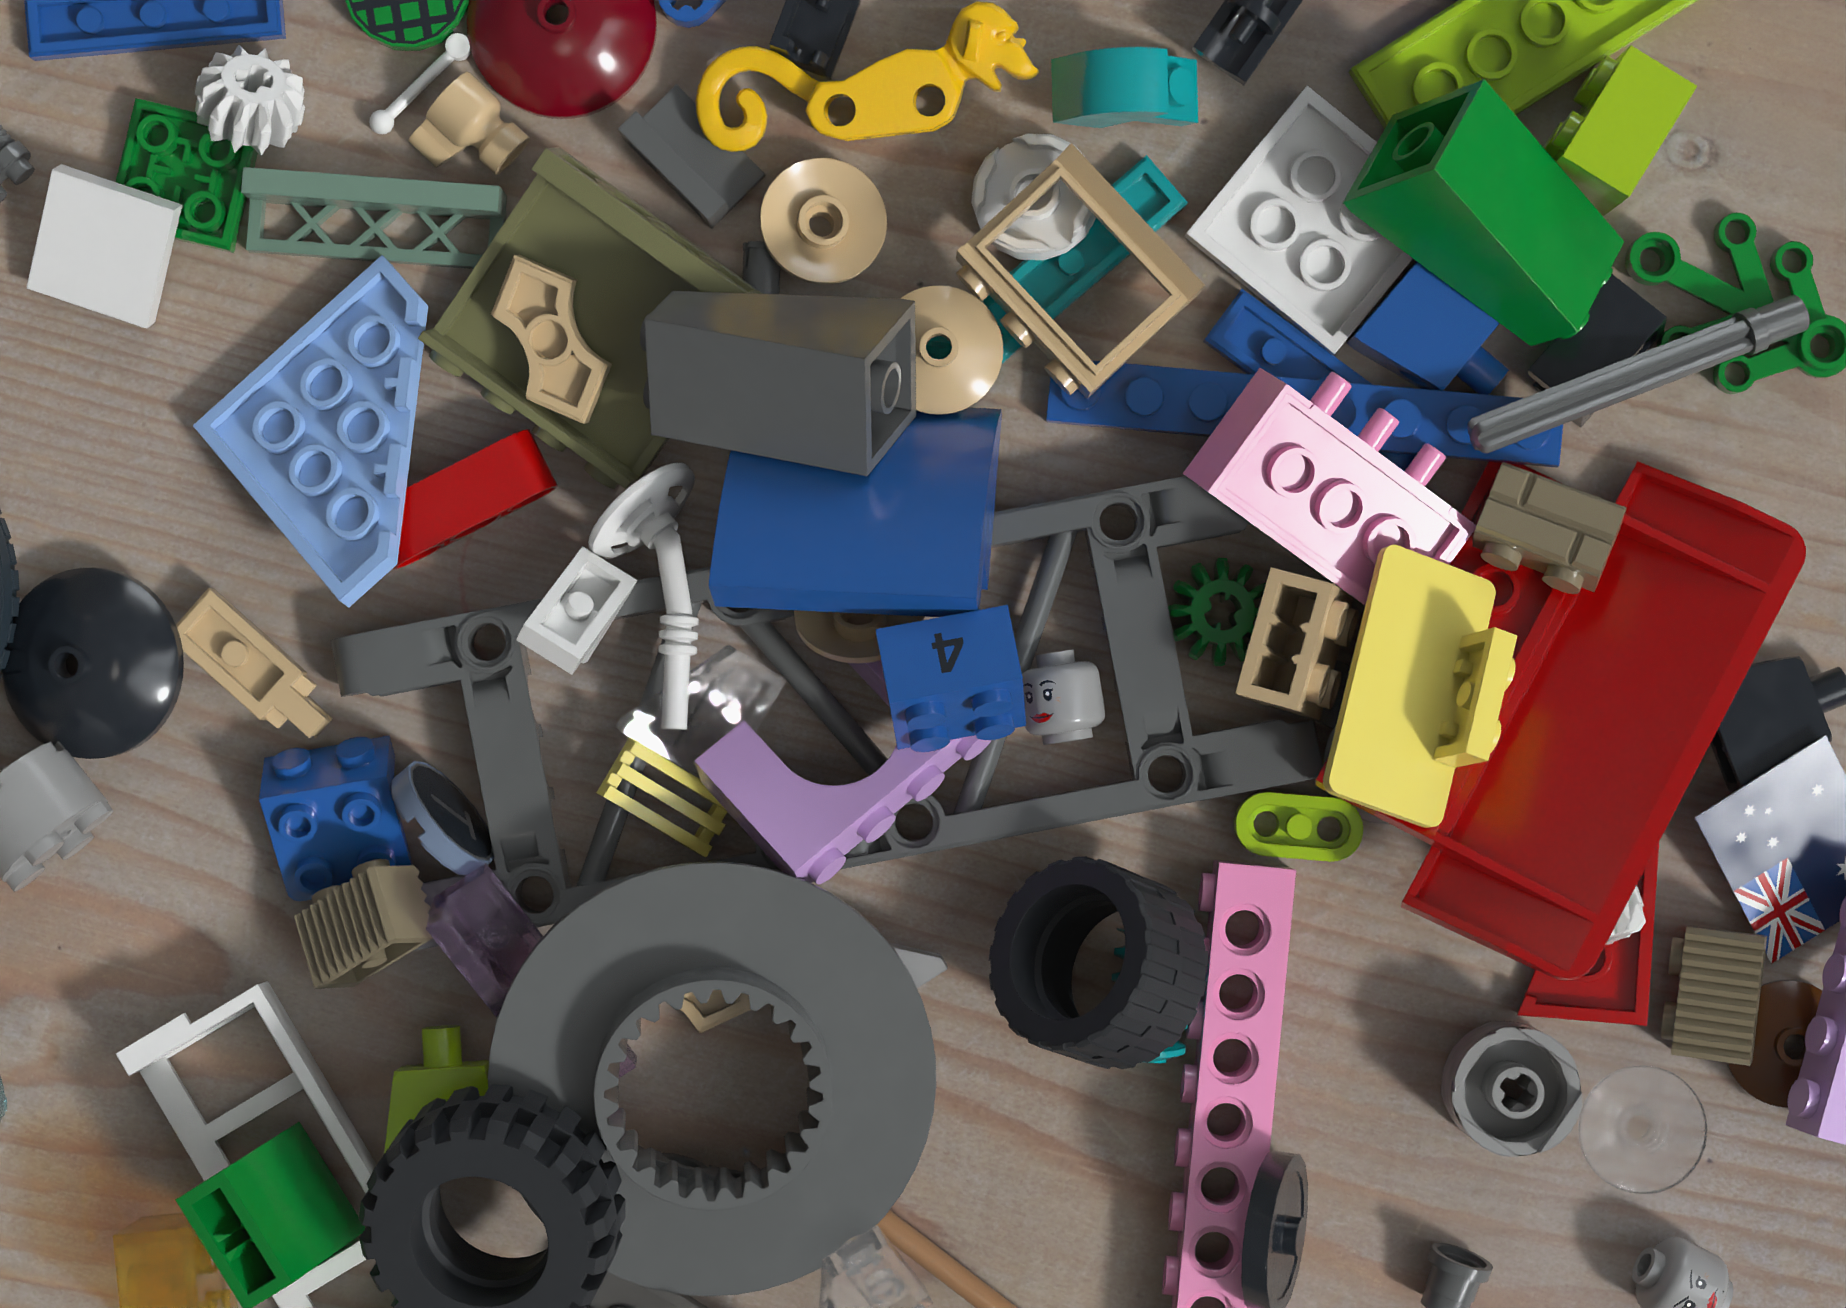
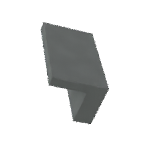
(679, 152)

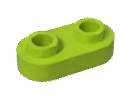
(1297, 826)

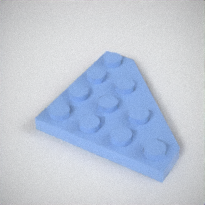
(330, 430)

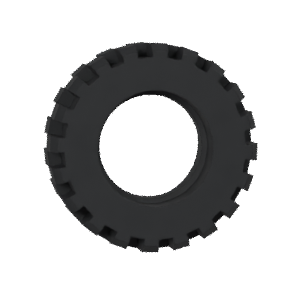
(512, 1143)

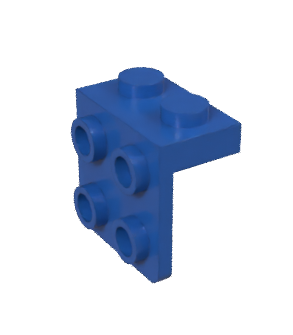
(331, 812)

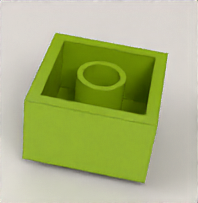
(1620, 127)

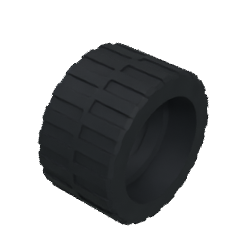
(1038, 949)

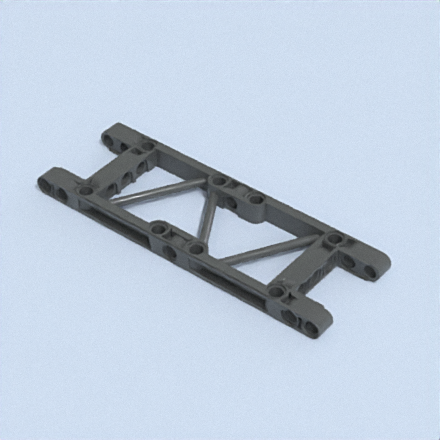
(1140, 647)

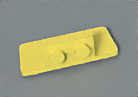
(1419, 688)

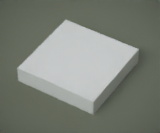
(103, 246)

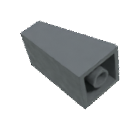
(783, 375)

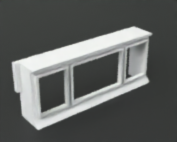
(200, 1139)

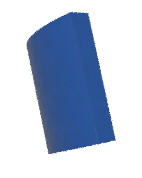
(879, 543)

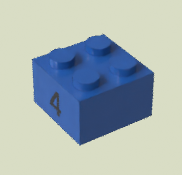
(952, 678)

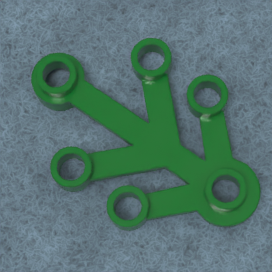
(1753, 294)

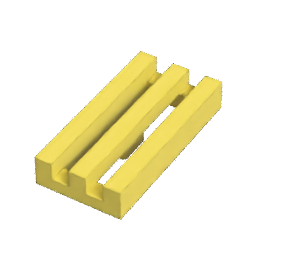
(709, 822)

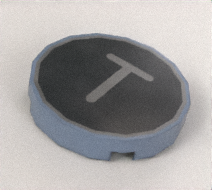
(450, 821)

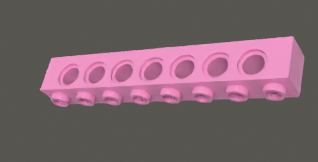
(1269, 895)

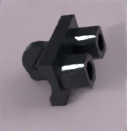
(1243, 34)

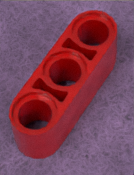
(472, 495)

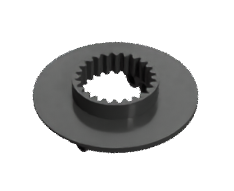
(782, 946)

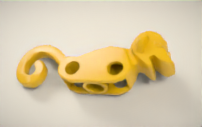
(881, 92)

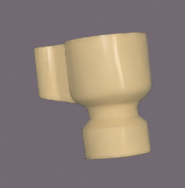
(467, 117)

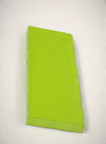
(1513, 44)

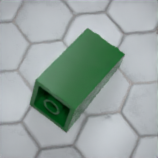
(1488, 213)

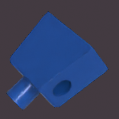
(1430, 335)

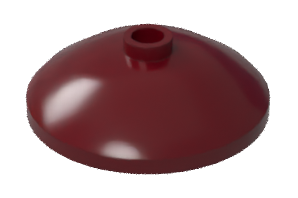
(566, 66)

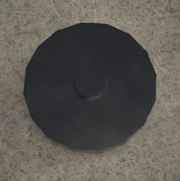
(1274, 1231)

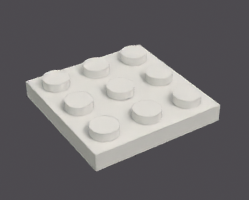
(1291, 236)

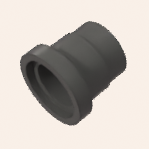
(1454, 1276)

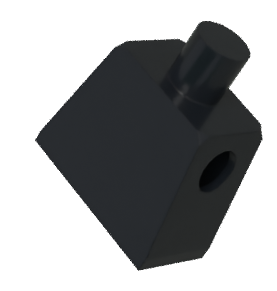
(1775, 717)

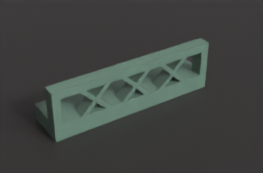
(369, 194)

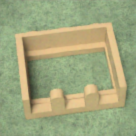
(1029, 321)

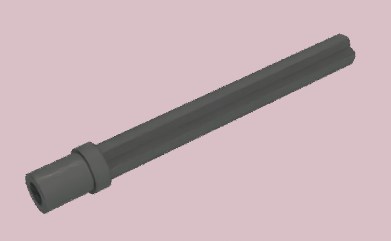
(1744, 333)

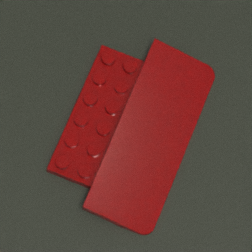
(1600, 719)

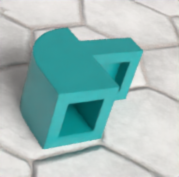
(1124, 86)

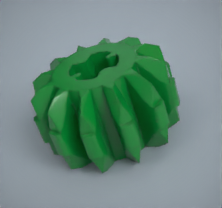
(1199, 604)

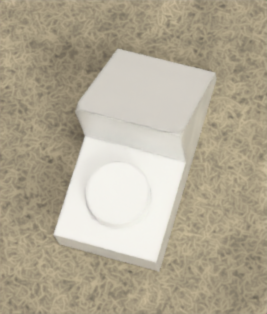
(577, 611)

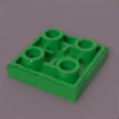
(177, 161)

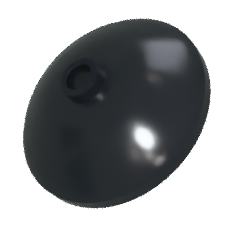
(124, 655)

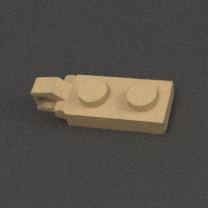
(249, 664)

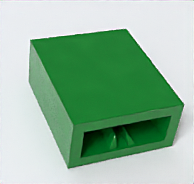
(271, 1216)

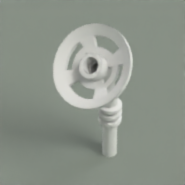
(650, 521)

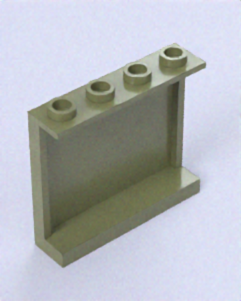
(623, 271)

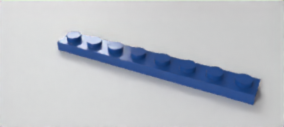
(1198, 400)

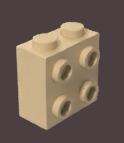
(1297, 644)

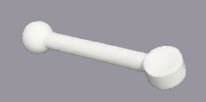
(457, 49)

